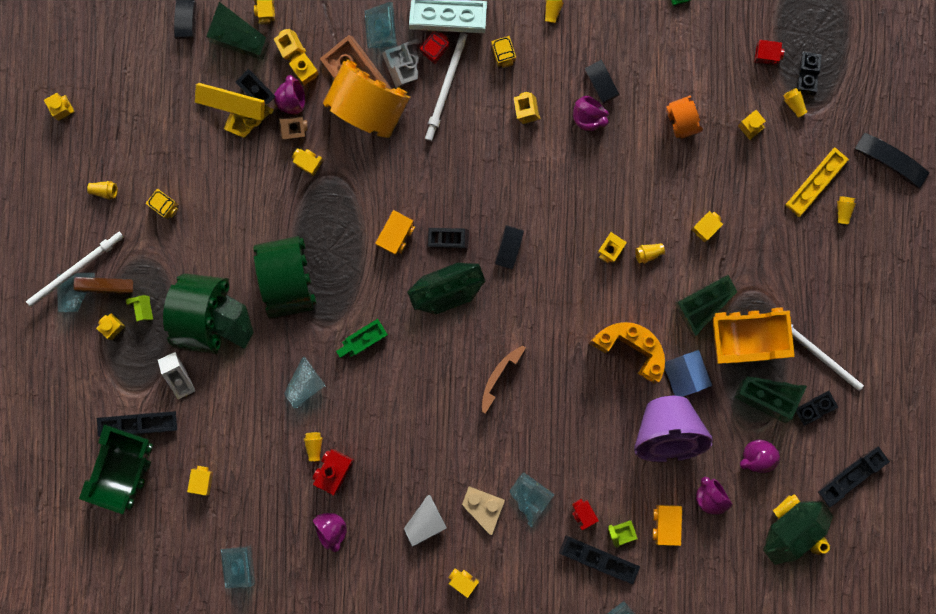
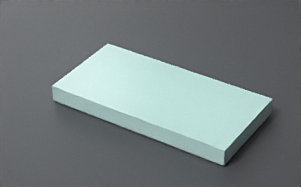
(448, 15)

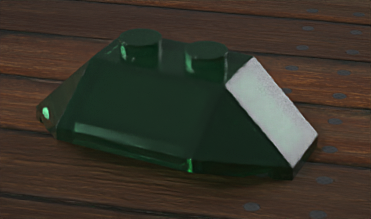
(447, 288)
(233, 321)
(797, 531)

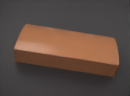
(350, 50)

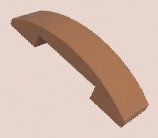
(513, 357)

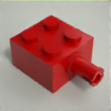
(332, 472)

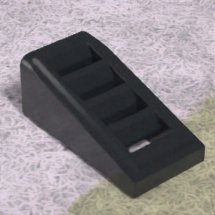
(464, 237)

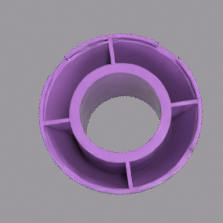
(671, 430)

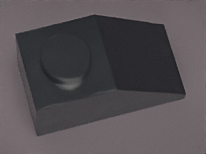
(254, 87)

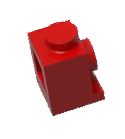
(584, 514)

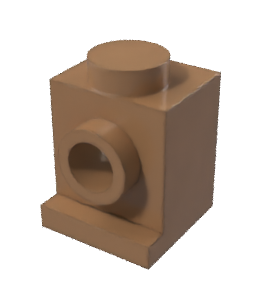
(286, 132)

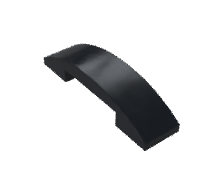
(893, 159)
(852, 476)

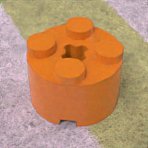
(685, 117)

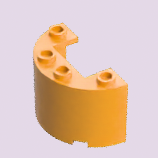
(365, 101)
(753, 336)
(638, 339)

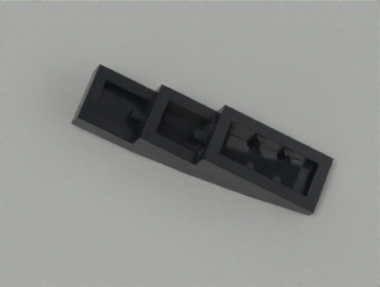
(140, 422)
(599, 559)

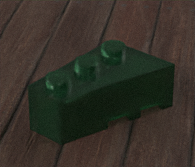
(236, 34)
(703, 303)
(771, 397)

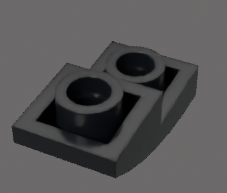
(184, 19)
(808, 73)
(602, 81)
(509, 247)
(816, 407)

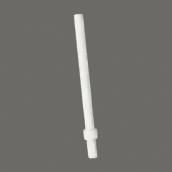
(434, 121)
(105, 245)
(827, 360)

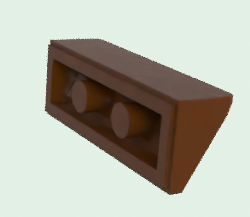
(103, 285)

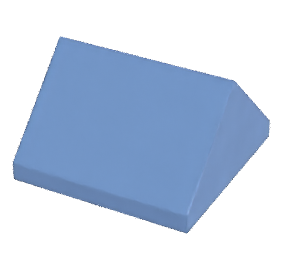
(687, 374)

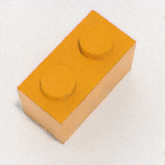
(395, 232)
(668, 525)

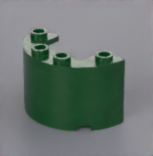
(283, 277)
(191, 311)
(118, 470)

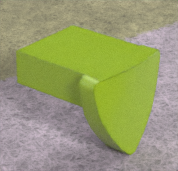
(142, 307)
(622, 533)

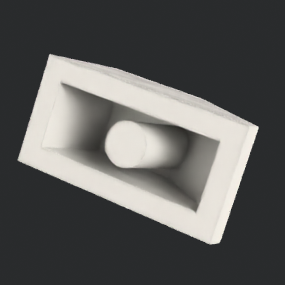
(176, 375)

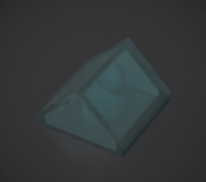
(381, 26)
(238, 567)

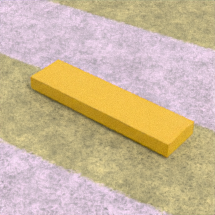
(229, 101)
(816, 182)

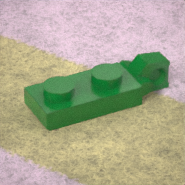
(362, 339)

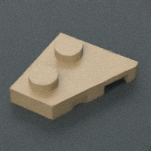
(483, 508)

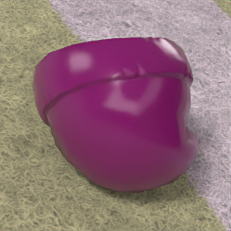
(290, 96)
(589, 114)
(760, 457)
(712, 497)
(330, 530)

